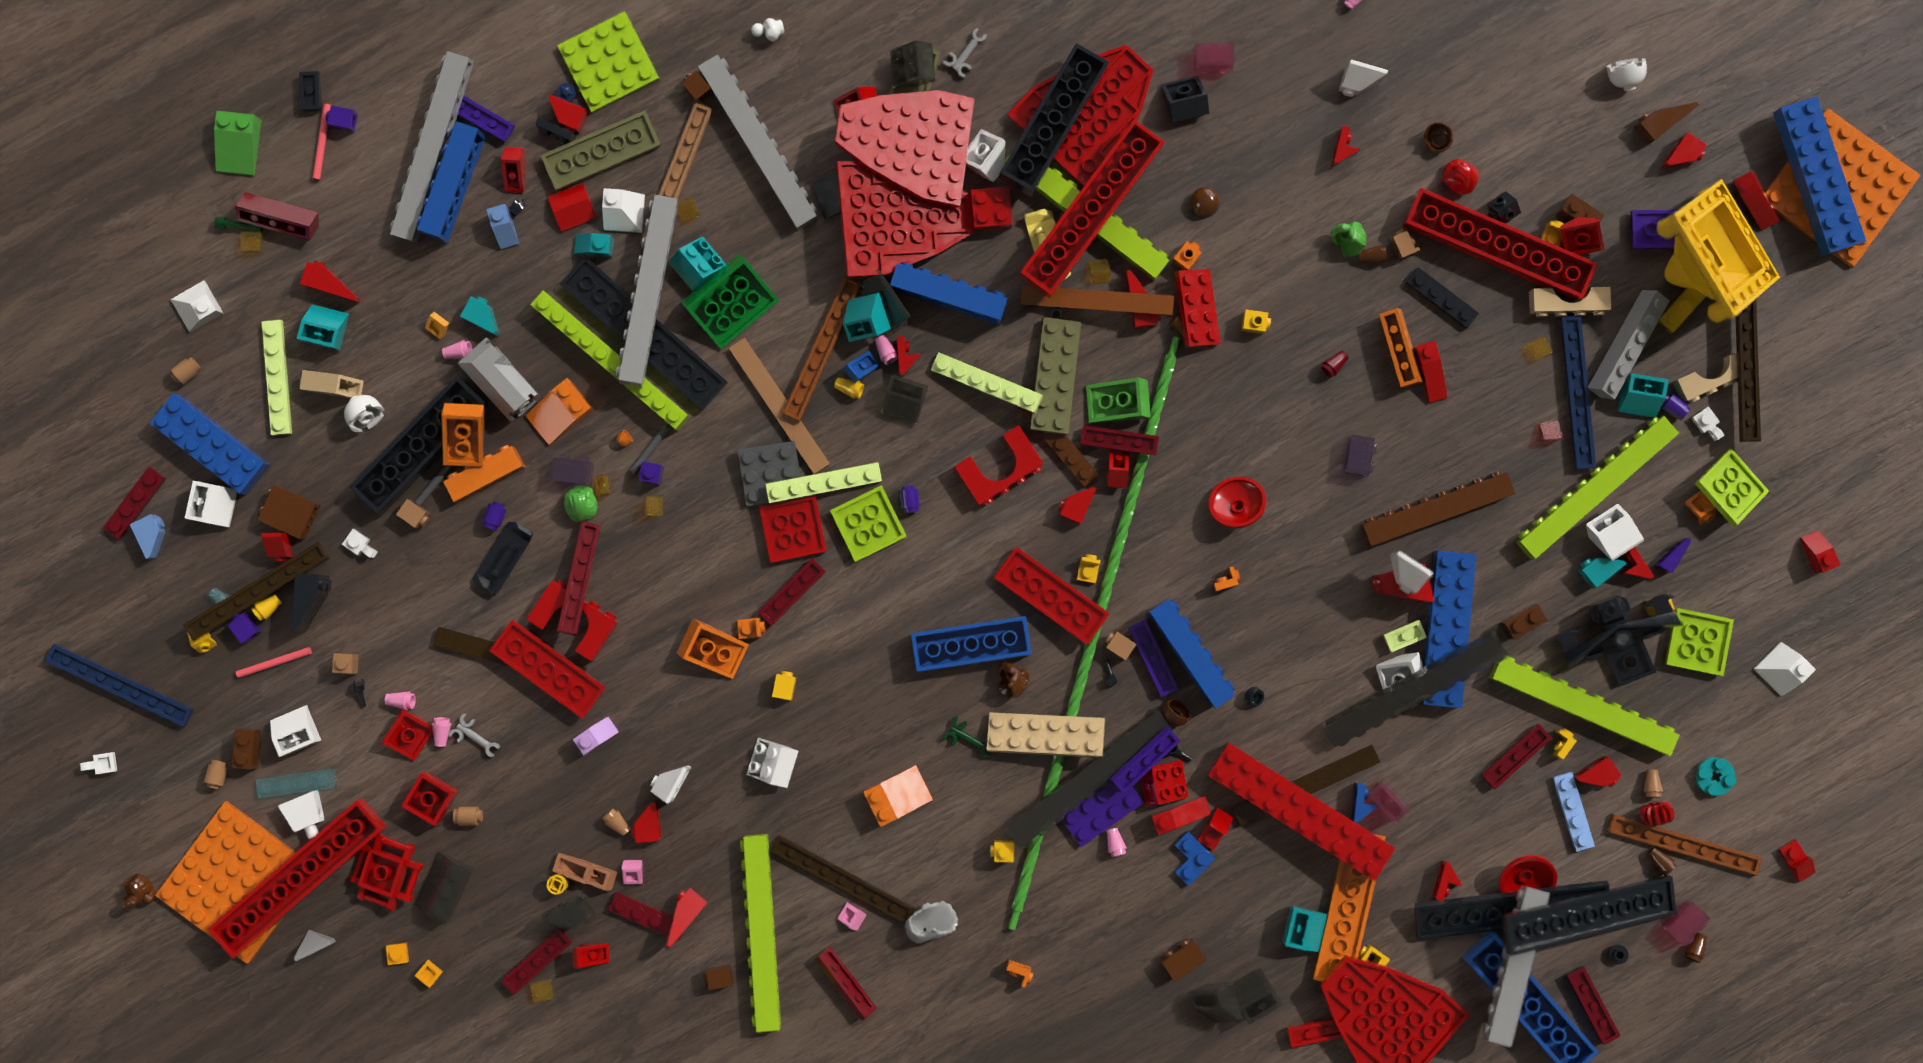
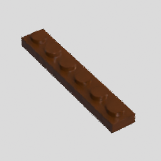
(1067, 453)

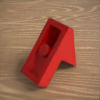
(1342, 151)
(905, 361)
(1638, 566)
(1215, 828)
(1797, 861)
(1445, 876)
(590, 955)

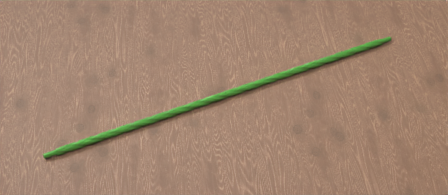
(1103, 600)

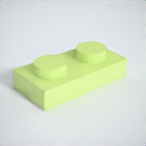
(1404, 636)

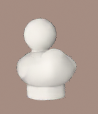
(772, 29)

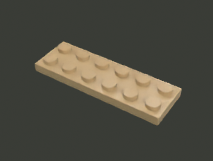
(1046, 735)

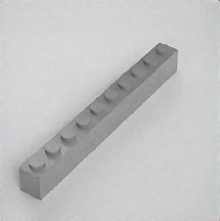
(432, 139)
(758, 143)
(648, 291)

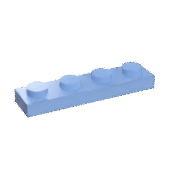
(1573, 811)

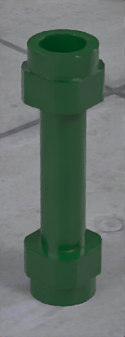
(222, 223)

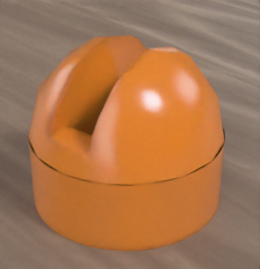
(624, 438)

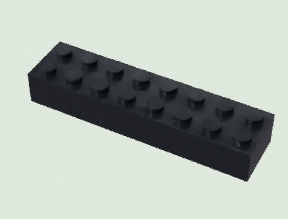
(1053, 120)
(411, 451)

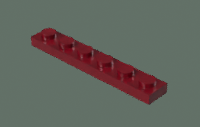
(579, 578)

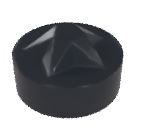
(1254, 696)

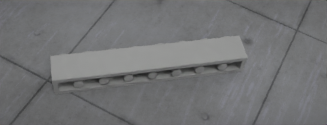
(1512, 980)

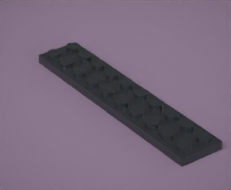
(667, 351)
(1483, 912)
(1589, 915)

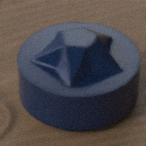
(566, 92)

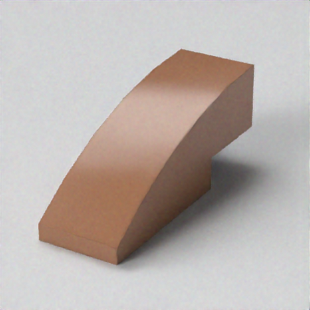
(584, 871)

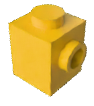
(1255, 321)
(1002, 851)

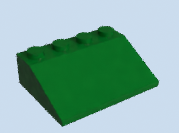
(730, 301)

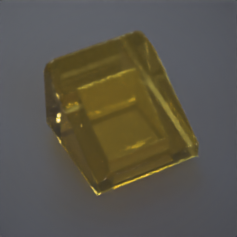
(688, 209)
(1099, 271)
(602, 484)
(654, 506)

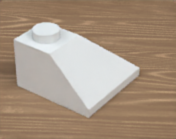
(1360, 77)
(986, 155)
(623, 210)
(197, 306)
(1408, 573)
(1398, 668)
(1784, 669)
(669, 783)

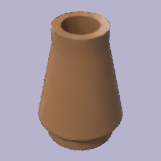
(1652, 786)
(616, 822)

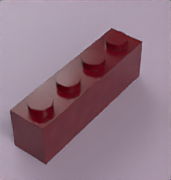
(277, 216)

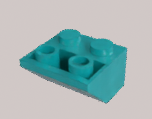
(696, 263)
(865, 317)
(323, 327)
(1642, 395)
(1304, 929)

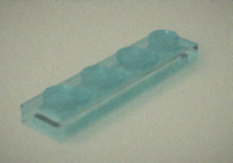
(296, 783)

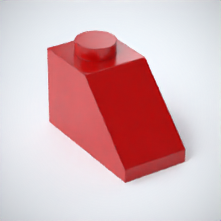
(855, 95)
(568, 114)
(1685, 152)
(513, 169)
(1117, 468)
(1076, 505)
(277, 545)
(1819, 552)
(1601, 772)
(648, 825)

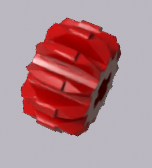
(1657, 813)

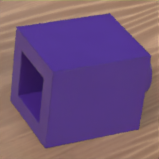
(342, 118)
(651, 473)
(244, 628)

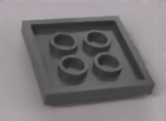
(766, 465)

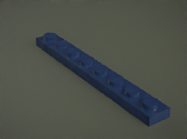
(1578, 392)
(119, 685)

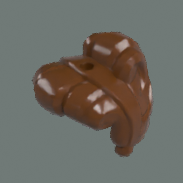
(1013, 681)
(139, 890)

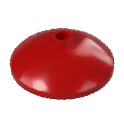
(1237, 493)
(1527, 871)

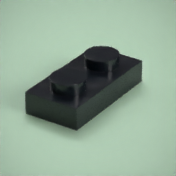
(310, 91)
(548, 128)

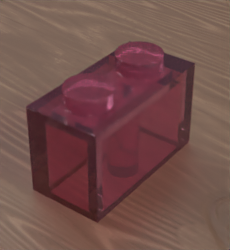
(1213, 57)
(1389, 801)
(1686, 923)

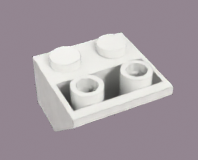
(211, 504)
(1614, 532)
(294, 731)
(772, 762)

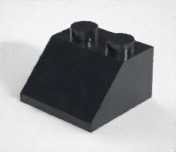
(1185, 99)

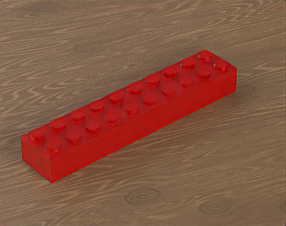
(1091, 209)
(1499, 245)
(1301, 811)
(297, 878)

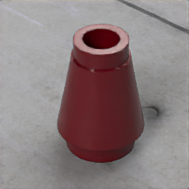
(1334, 364)

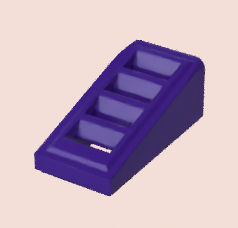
(1671, 559)

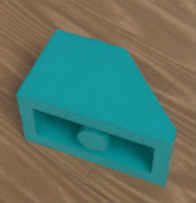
(594, 245)
(480, 314)
(1598, 570)

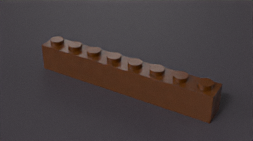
(1437, 509)

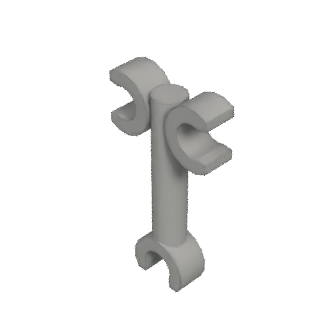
(958, 64)
(462, 728)

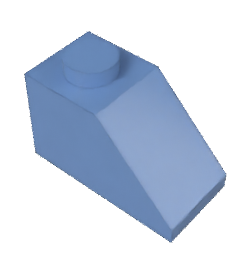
(503, 226)
(149, 534)

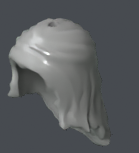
(936, 918)

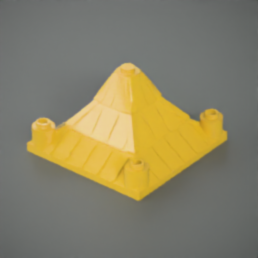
(1717, 252)

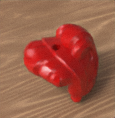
(1460, 176)

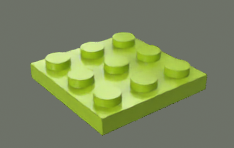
(1732, 487)
(868, 523)
(1700, 642)

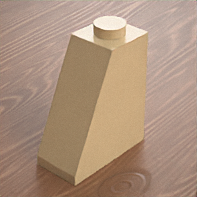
(330, 384)

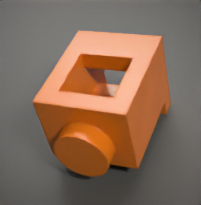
(1182, 260)

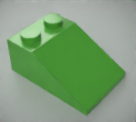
(236, 142)
(1118, 400)

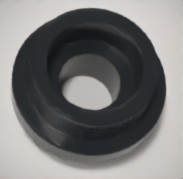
(517, 206)
(1613, 951)

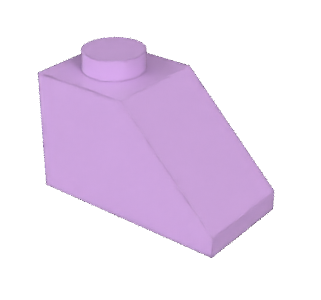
(595, 736)

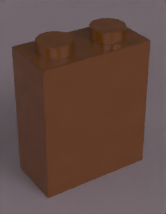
(288, 512)

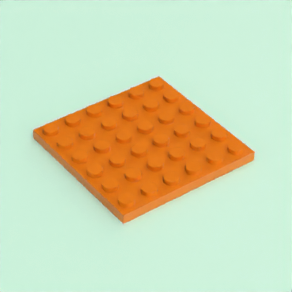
(1873, 178)
(222, 869)

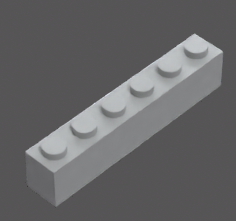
(1628, 344)

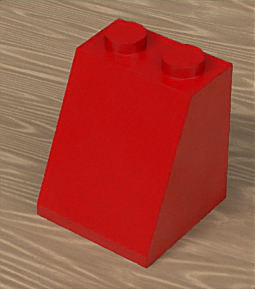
(1386, 585)

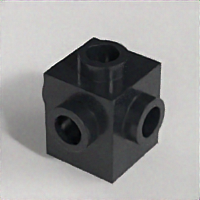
(1504, 208)

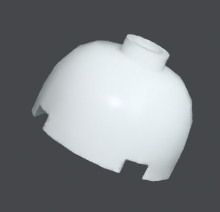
(1627, 73)
(363, 412)

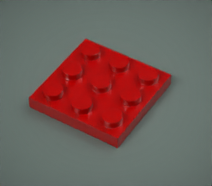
(793, 529)

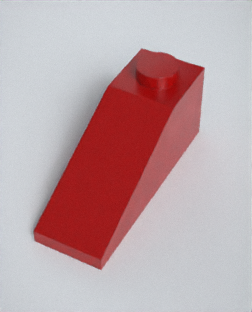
(1756, 200)
(322, 279)
(1140, 320)
(1431, 371)
(1180, 815)
(685, 911)

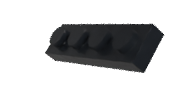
(1442, 298)

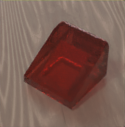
(1550, 431)

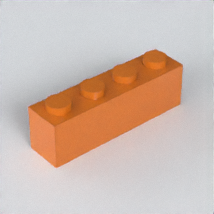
(1401, 348)
(478, 478)

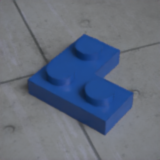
(1197, 858)

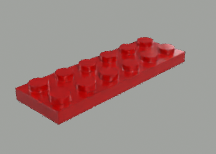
(1052, 595)
(547, 669)

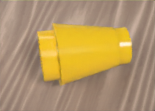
(849, 388)
(266, 607)

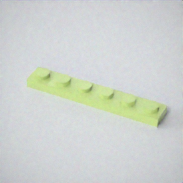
(276, 377)
(987, 382)
(823, 482)

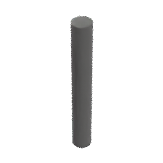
(649, 449)
(433, 484)

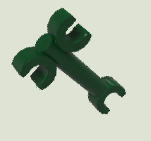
(956, 731)

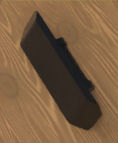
(502, 558)

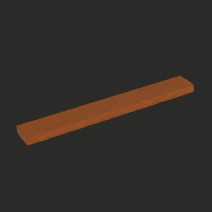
(1100, 301)
(821, 350)
(1684, 844)

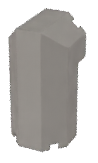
(499, 379)

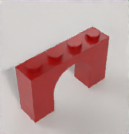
(985, 489)
(600, 624)

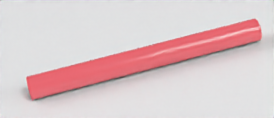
(321, 143)
(273, 662)

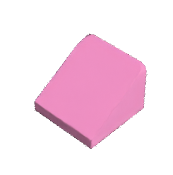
(632, 872)
(851, 916)

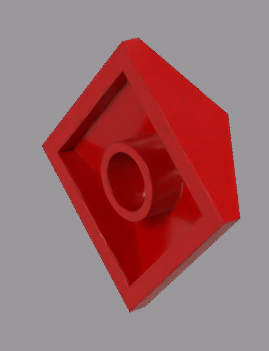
(572, 207)
(1582, 235)
(408, 734)

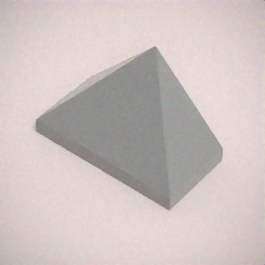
(313, 942)

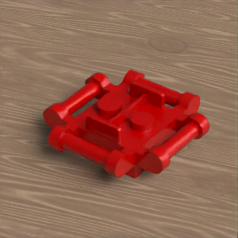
(385, 872)

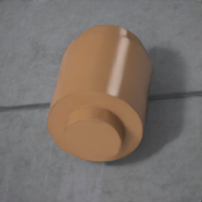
(185, 370)
(216, 774)
(467, 816)

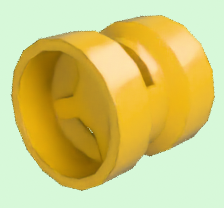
(561, 882)

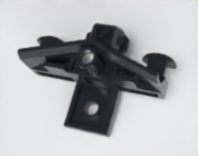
(1620, 636)

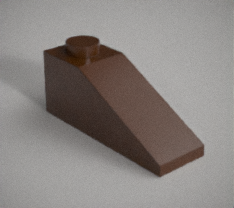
(1660, 121)

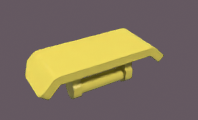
(1039, 226)

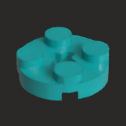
(1726, 776)

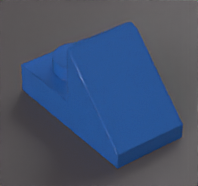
(861, 367)
(1359, 808)

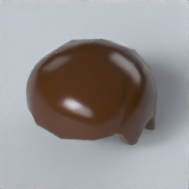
(1438, 137)
(1205, 201)
(1176, 713)

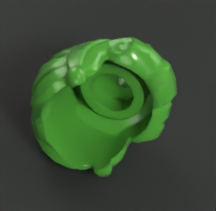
(1350, 237)
(580, 503)

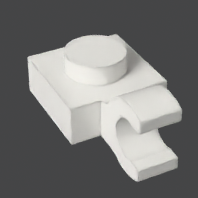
(1707, 421)
(358, 543)
(102, 763)

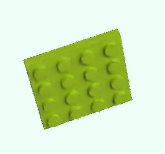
(608, 62)

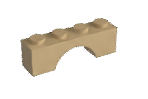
(1545, 302)
(1693, 385)

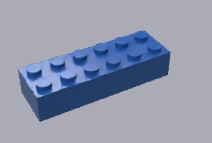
(451, 182)
(948, 293)
(209, 444)
(971, 643)
(1191, 654)

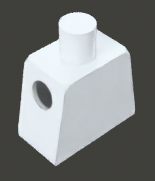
(304, 813)

